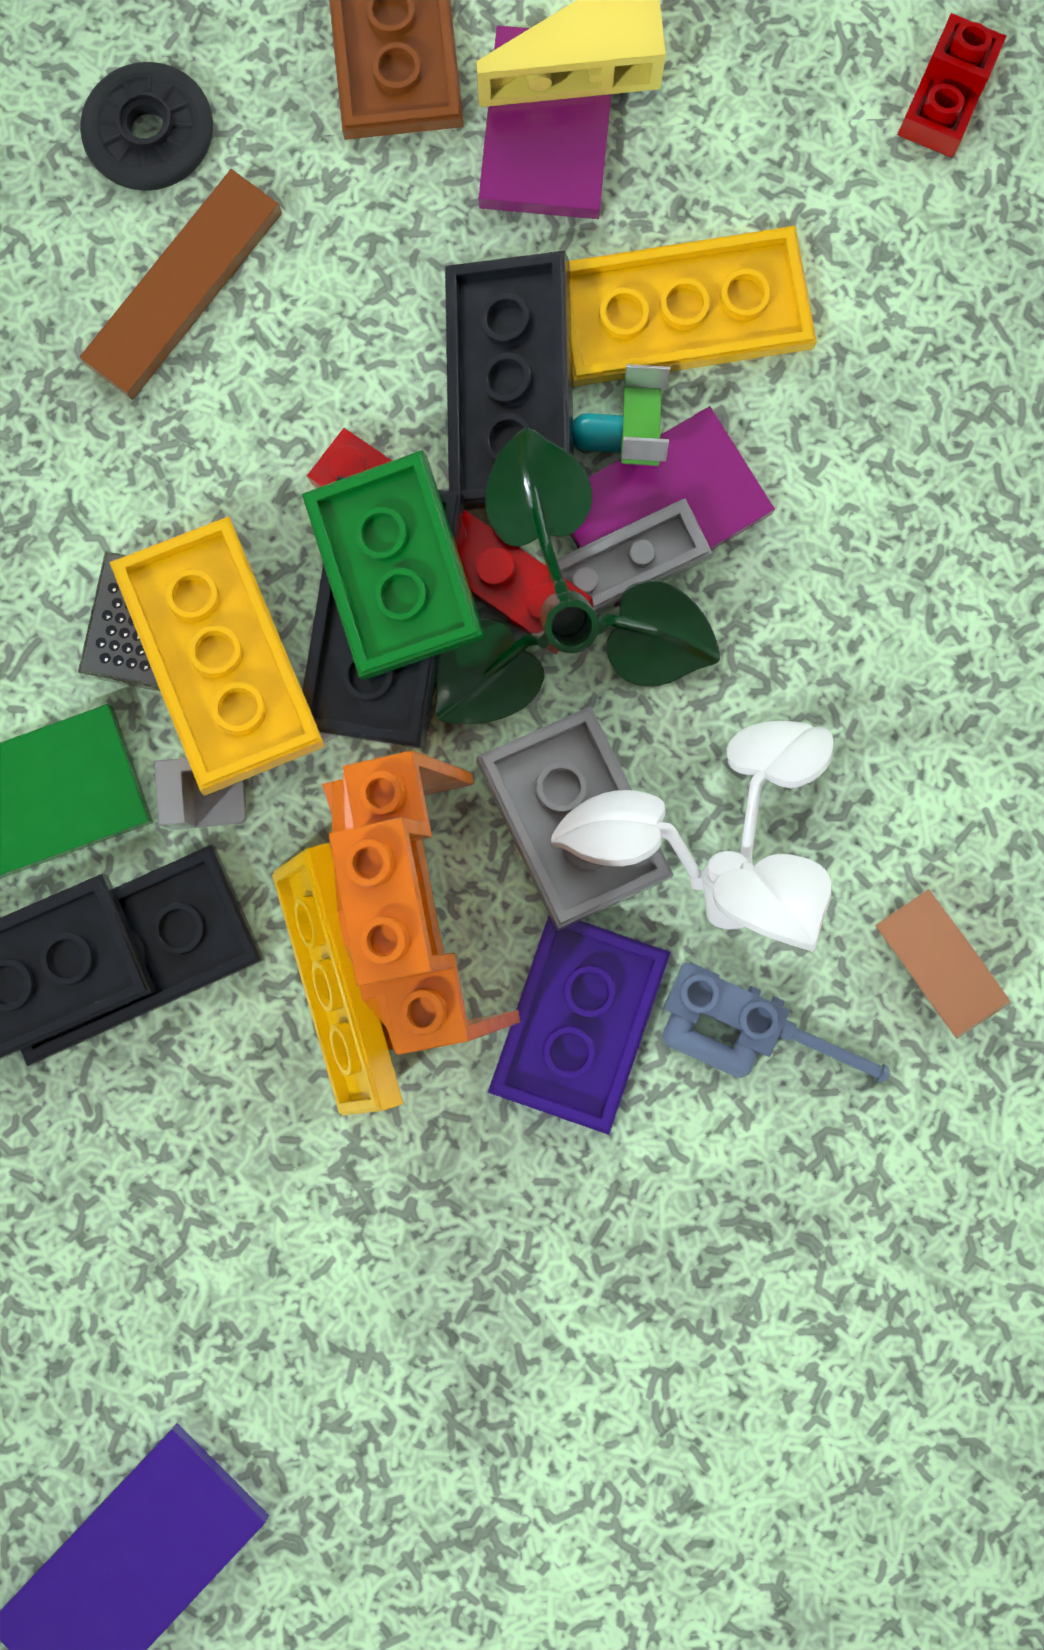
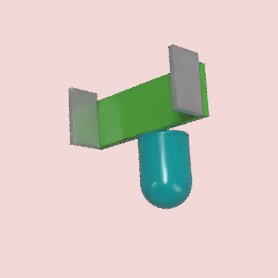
(637, 427)

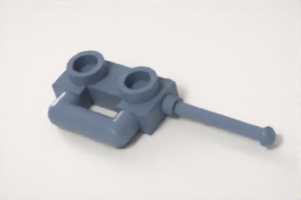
(757, 1019)

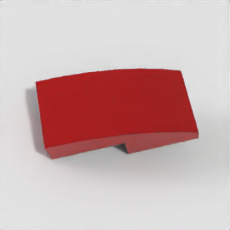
(952, 85)

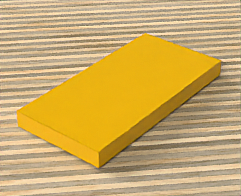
(689, 305)
(216, 656)
(343, 1022)

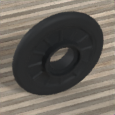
(151, 161)

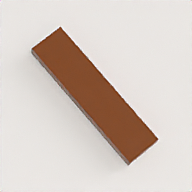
(181, 284)

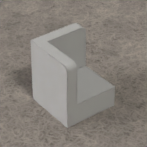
(185, 807)

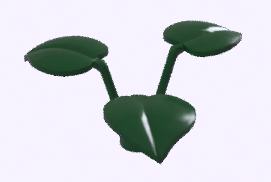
(654, 640)

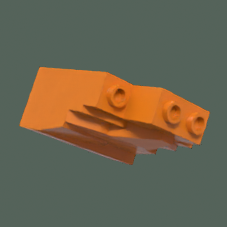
(390, 905)

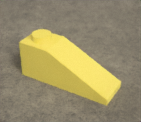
(577, 54)

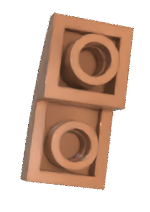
(943, 964)

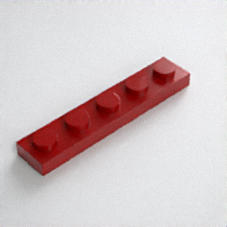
(496, 573)

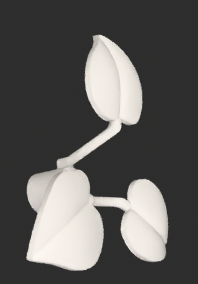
(779, 895)

